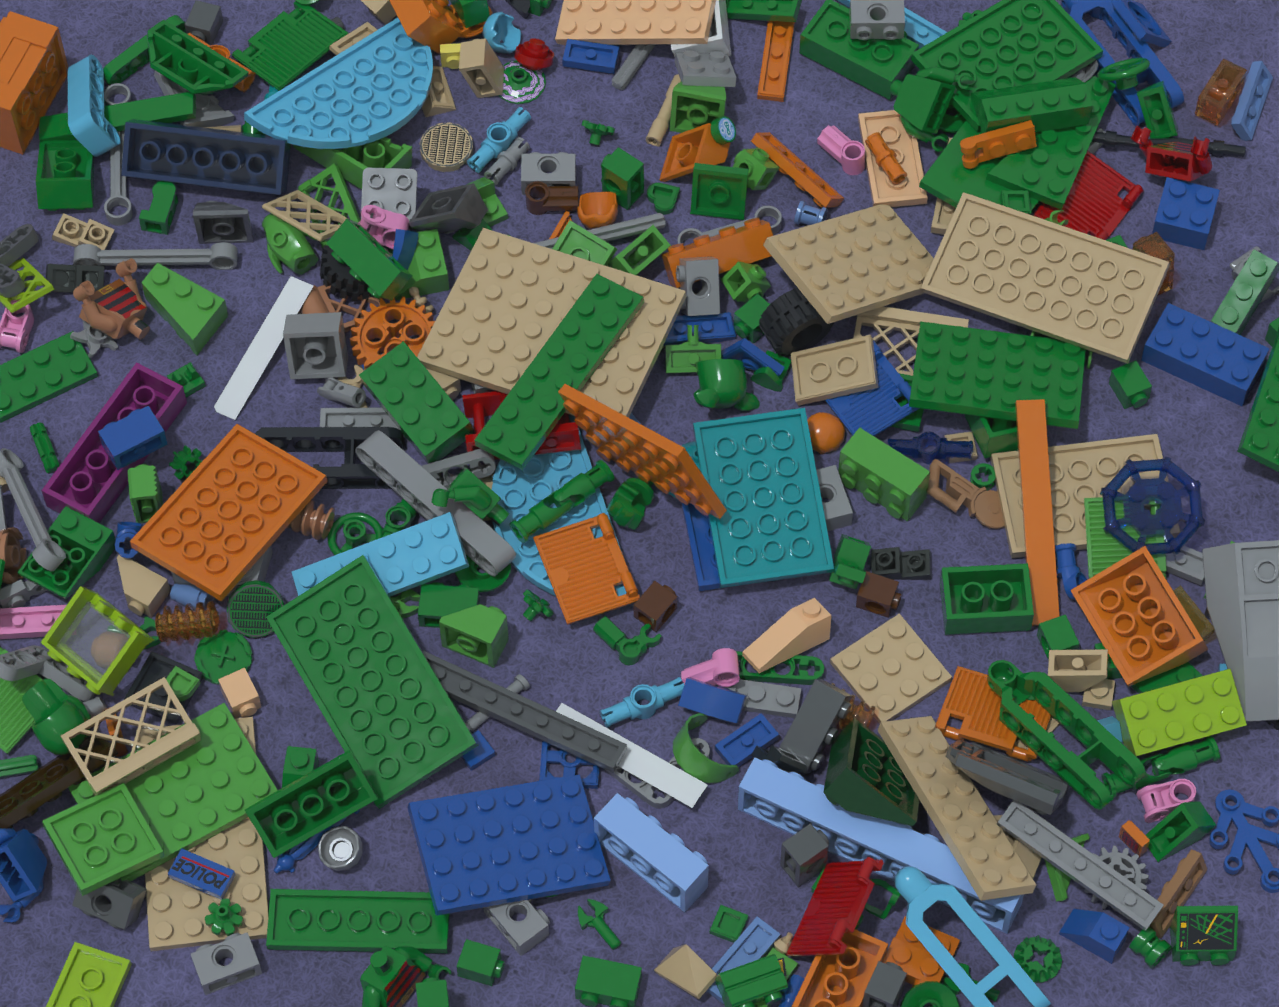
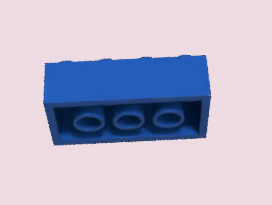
(1205, 354)

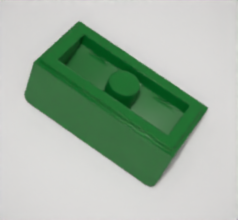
(1157, 111)

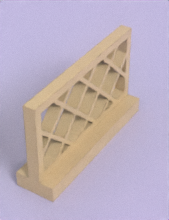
(902, 321)
(149, 755)

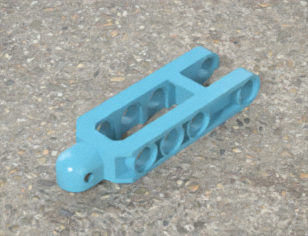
(920, 896)

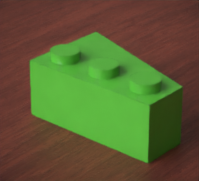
(185, 306)

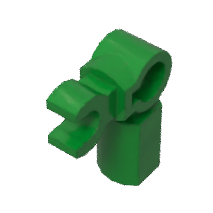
(629, 649)

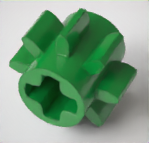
(180, 460)

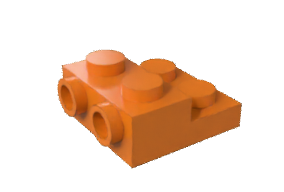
(914, 957)

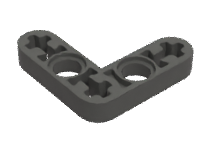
(10, 250)

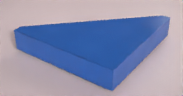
(751, 356)

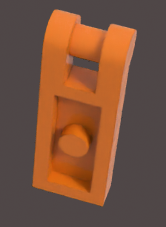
(997, 143)

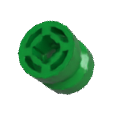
(1150, 947)

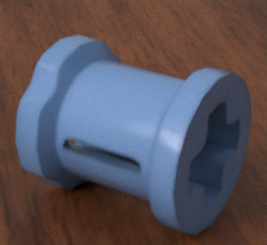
(809, 215)

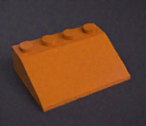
(1139, 618)

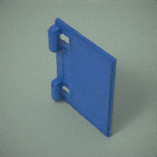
(875, 408)

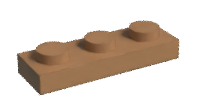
(1178, 890)

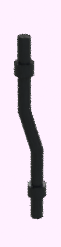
(1216, 148)

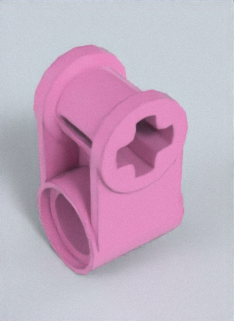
(383, 224)
(16, 330)
(1161, 799)

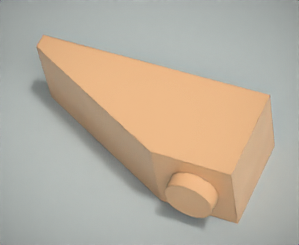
(791, 635)

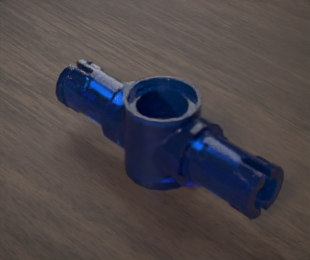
(943, 448)

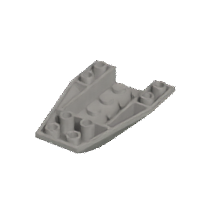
(1245, 617)

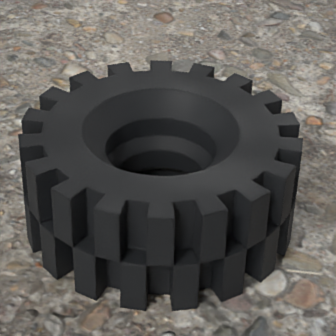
(339, 277)

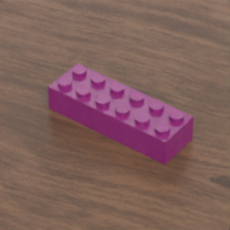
(87, 475)

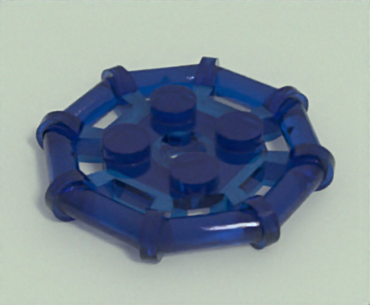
(1152, 490)

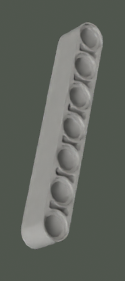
(417, 488)

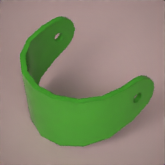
(693, 761)

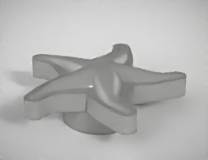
(94, 339)

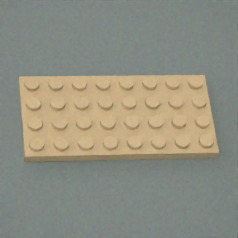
(1045, 277)
(179, 911)

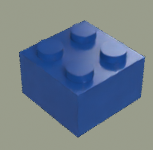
(1185, 213)

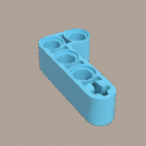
(87, 107)

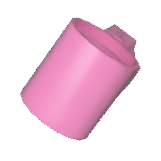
(843, 150)
(720, 670)

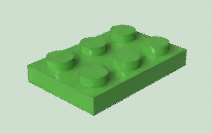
(584, 244)

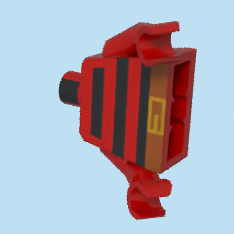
(1174, 158)

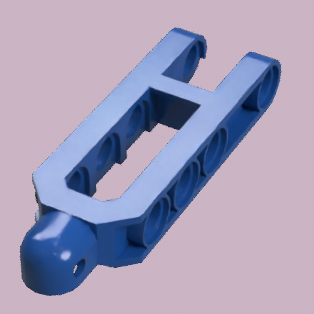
(1135, 48)

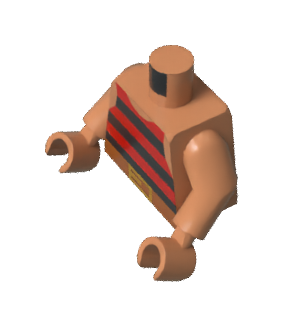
(116, 307)

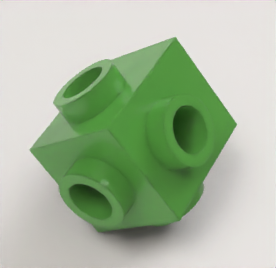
(759, 165)
(745, 281)

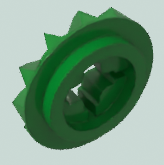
(1051, 962)

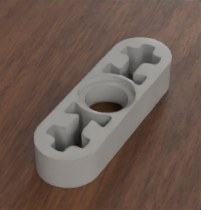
(462, 461)

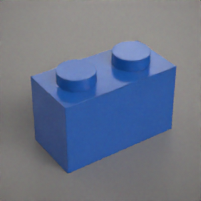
(132, 437)

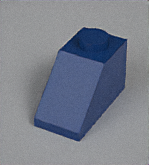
(1095, 932)

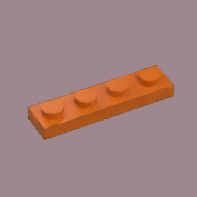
(803, 175)

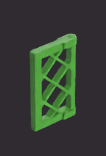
(319, 182)

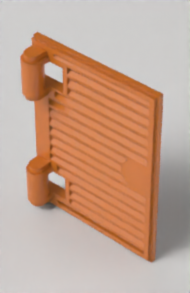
(586, 569)
(979, 708)

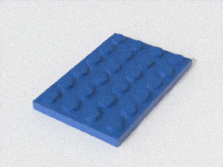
(508, 844)

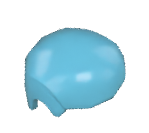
(498, 28)

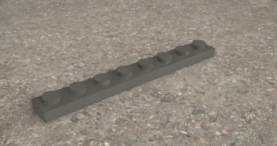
(528, 715)

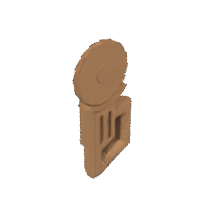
(980, 503)

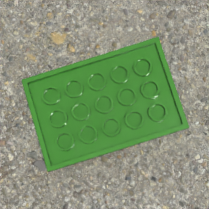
(196, 789)

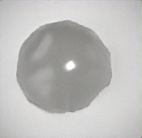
(340, 843)

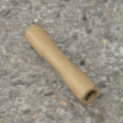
(662, 121)

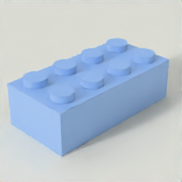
(652, 852)

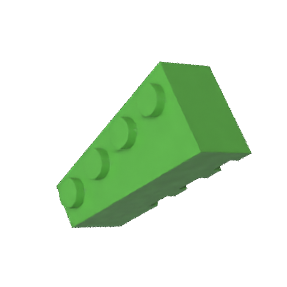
(355, 159)

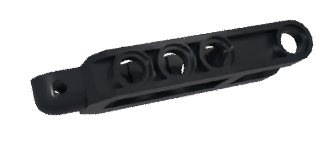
(333, 440)

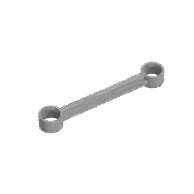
(118, 183)
(220, 256)
(47, 552)

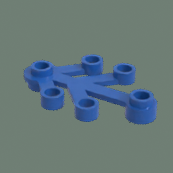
(1246, 834)

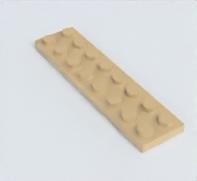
(956, 809)

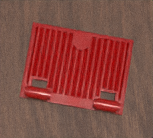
(1094, 199)
(834, 908)

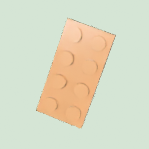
(908, 156)

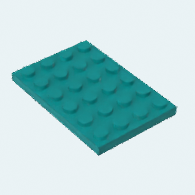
(771, 494)

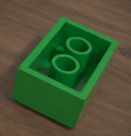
(986, 599)

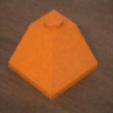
(691, 148)

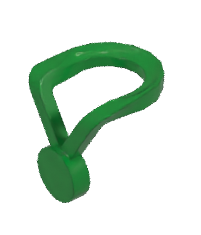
(893, 900)

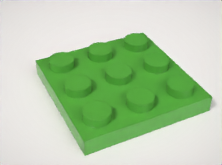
(103, 839)

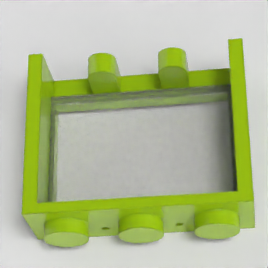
(95, 641)

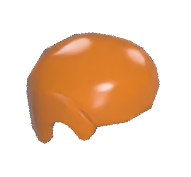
(825, 432)

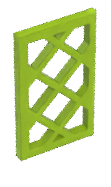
(30, 295)

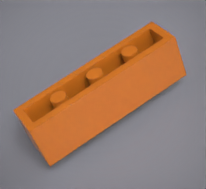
(729, 247)

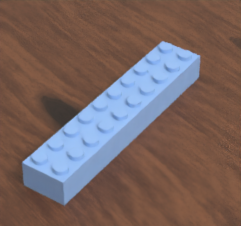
(794, 803)

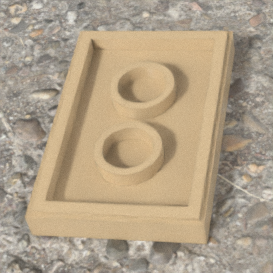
(834, 370)

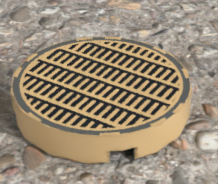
(446, 147)

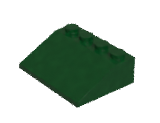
(867, 778)

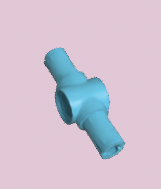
(502, 130)
(631, 709)

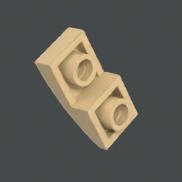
(76, 232)

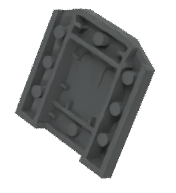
(1009, 776)

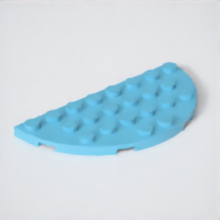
(353, 95)
(526, 488)

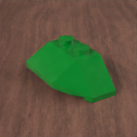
(190, 61)

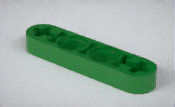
(134, 56)
(771, 676)

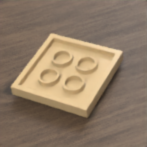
(891, 669)

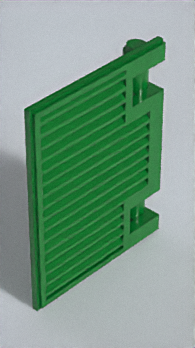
(289, 45)

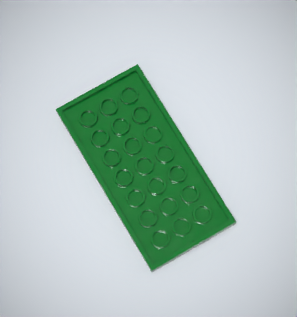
(372, 680)

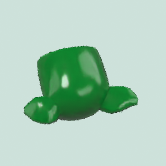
(724, 385)

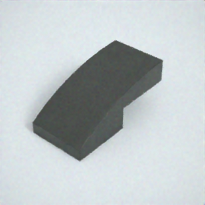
(68, 277)
(783, 759)

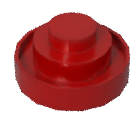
(534, 54)

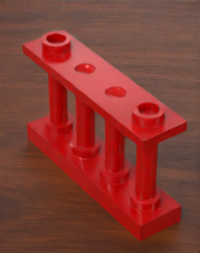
(476, 406)

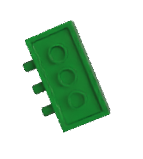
(866, 62)

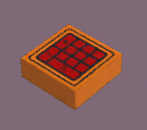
(1134, 838)

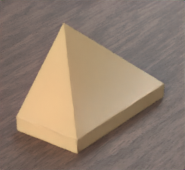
(686, 971)

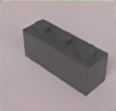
(816, 723)

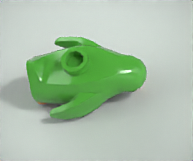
(288, 245)

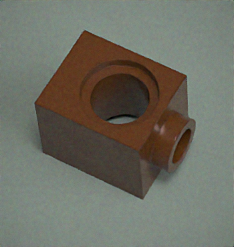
(878, 594)
(655, 605)

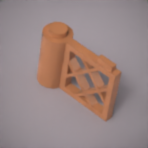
(320, 303)

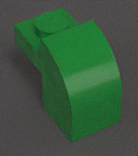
(850, 561)

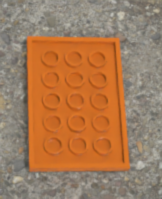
(642, 451)
(228, 512)

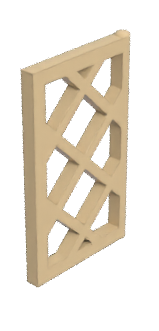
(308, 203)

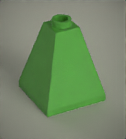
(696, 106)

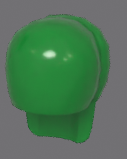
(55, 715)

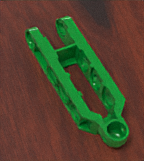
(1017, 688)

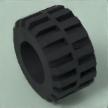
(793, 323)

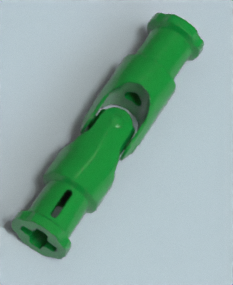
(565, 499)
(1176, 761)

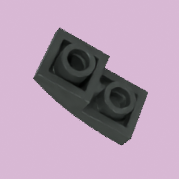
(902, 565)

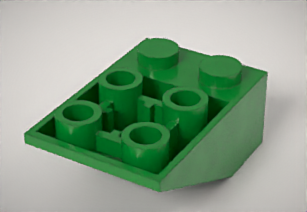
(86, 551)

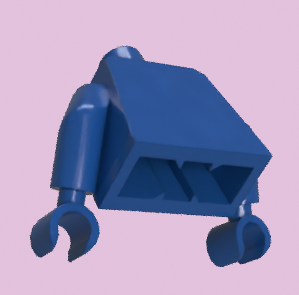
(20, 870)

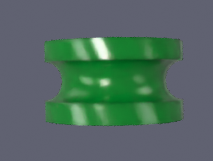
(983, 468)

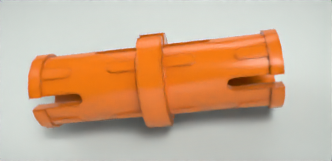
(886, 158)

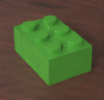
(883, 475)

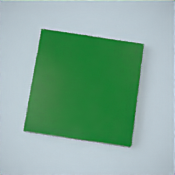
(949, 177)

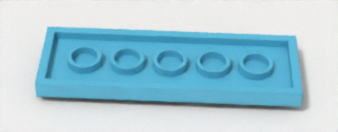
(399, 559)

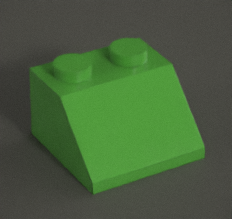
(426, 266)
(476, 633)

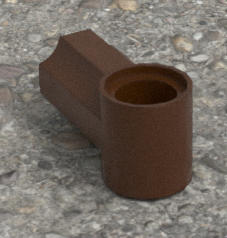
(553, 198)

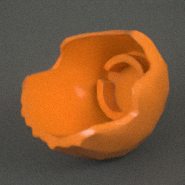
(597, 209)

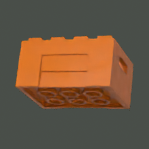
(30, 77)

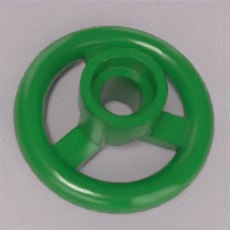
(1124, 72)
(353, 524)

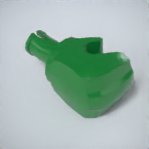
(629, 502)

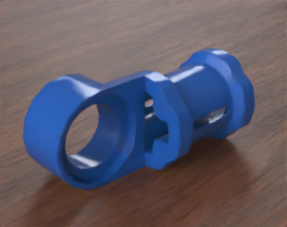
(126, 531)
(1067, 567)

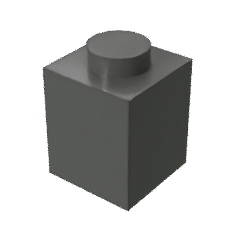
(204, 21)

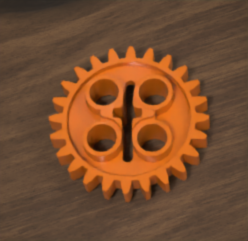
(376, 325)

